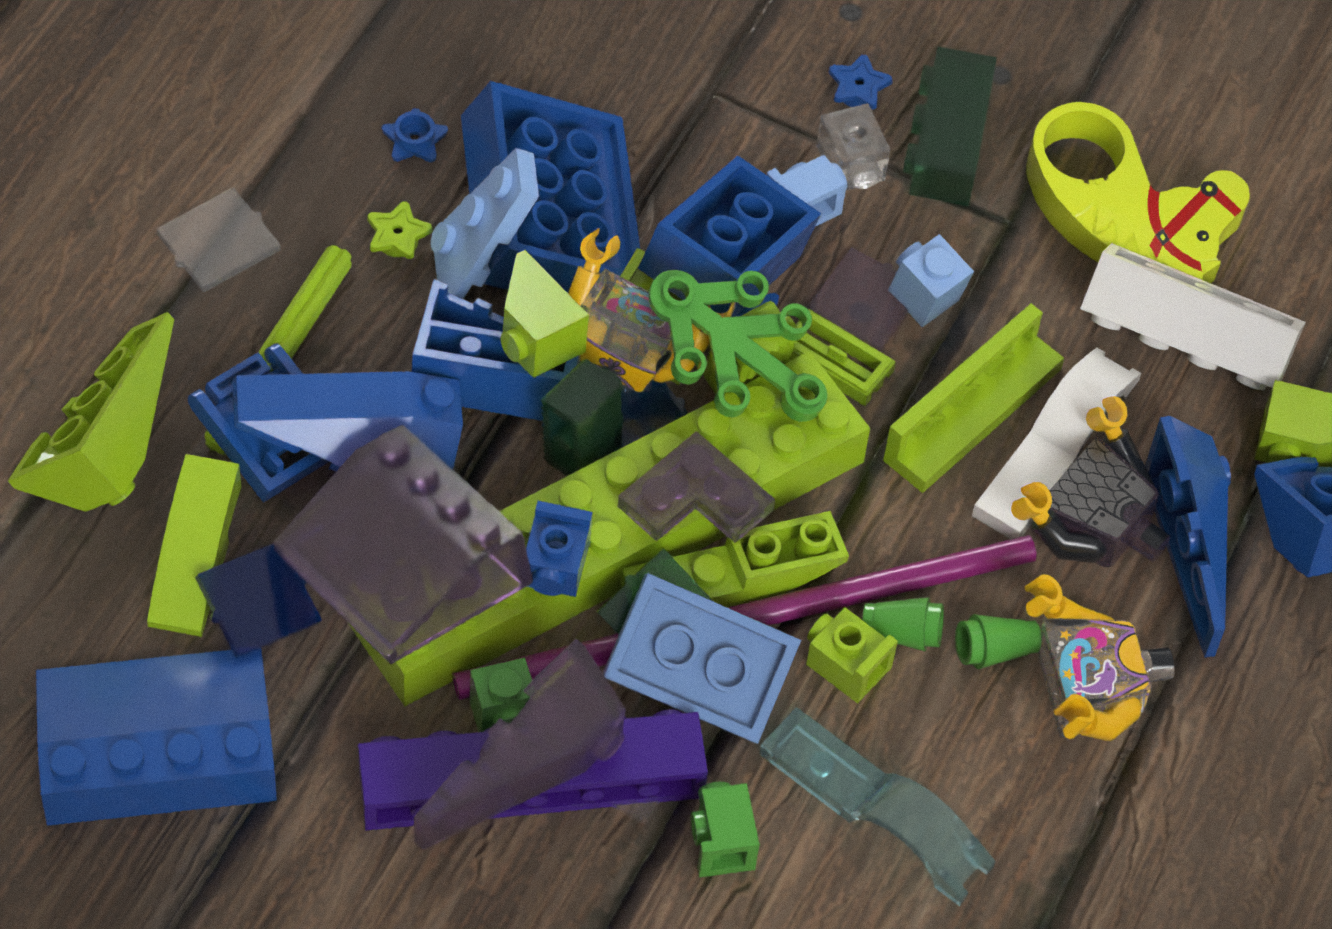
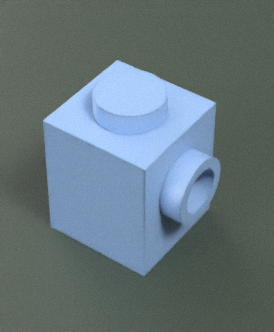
(930, 279)

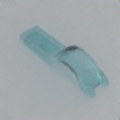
(891, 801)

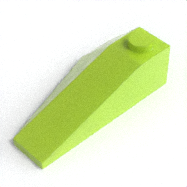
(106, 429)

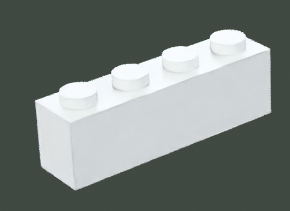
(1192, 317)

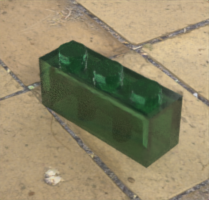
(949, 125)

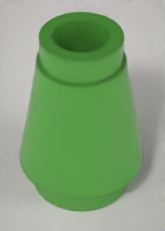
(910, 621)
(994, 640)

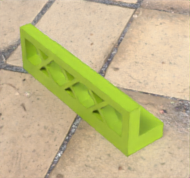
(971, 401)

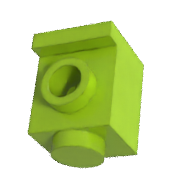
(849, 653)

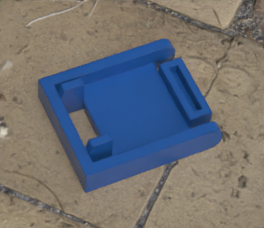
(257, 458)

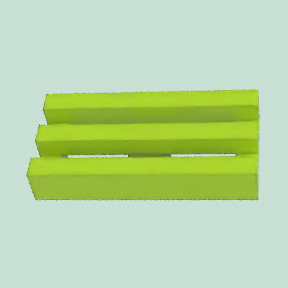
(848, 376)

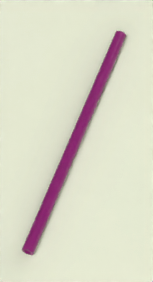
(827, 596)

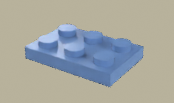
(701, 658)

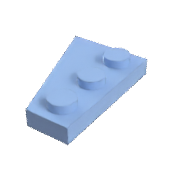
(483, 220)

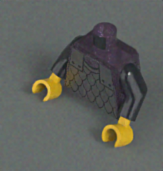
(1099, 501)

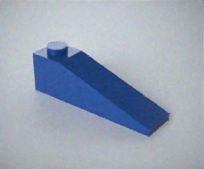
(344, 411)

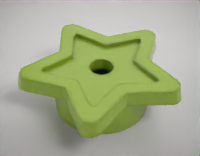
(396, 244)

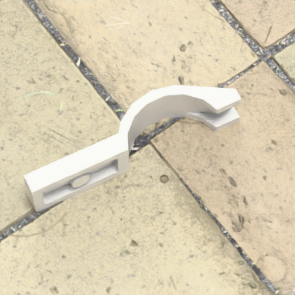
(1054, 439)

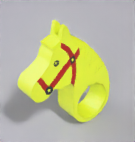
(1168, 226)

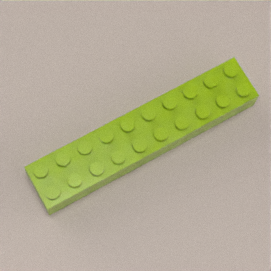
(763, 442)

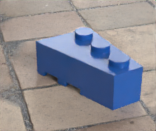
(465, 344)

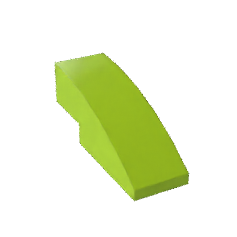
(193, 543)

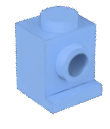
(817, 184)

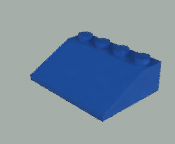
(578, 174)
(153, 736)

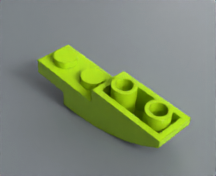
(765, 560)

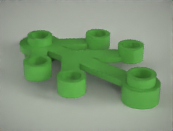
(732, 338)

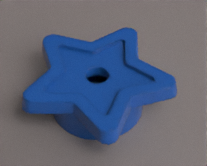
(855, 94)
(411, 124)

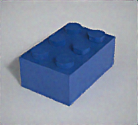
(730, 228)

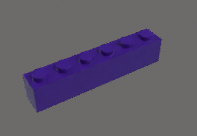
(656, 761)

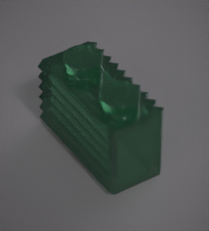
(582, 418)

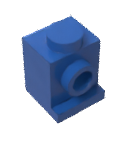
(558, 548)

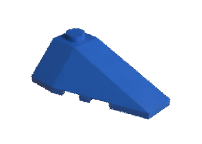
(1299, 511)
(1194, 512)

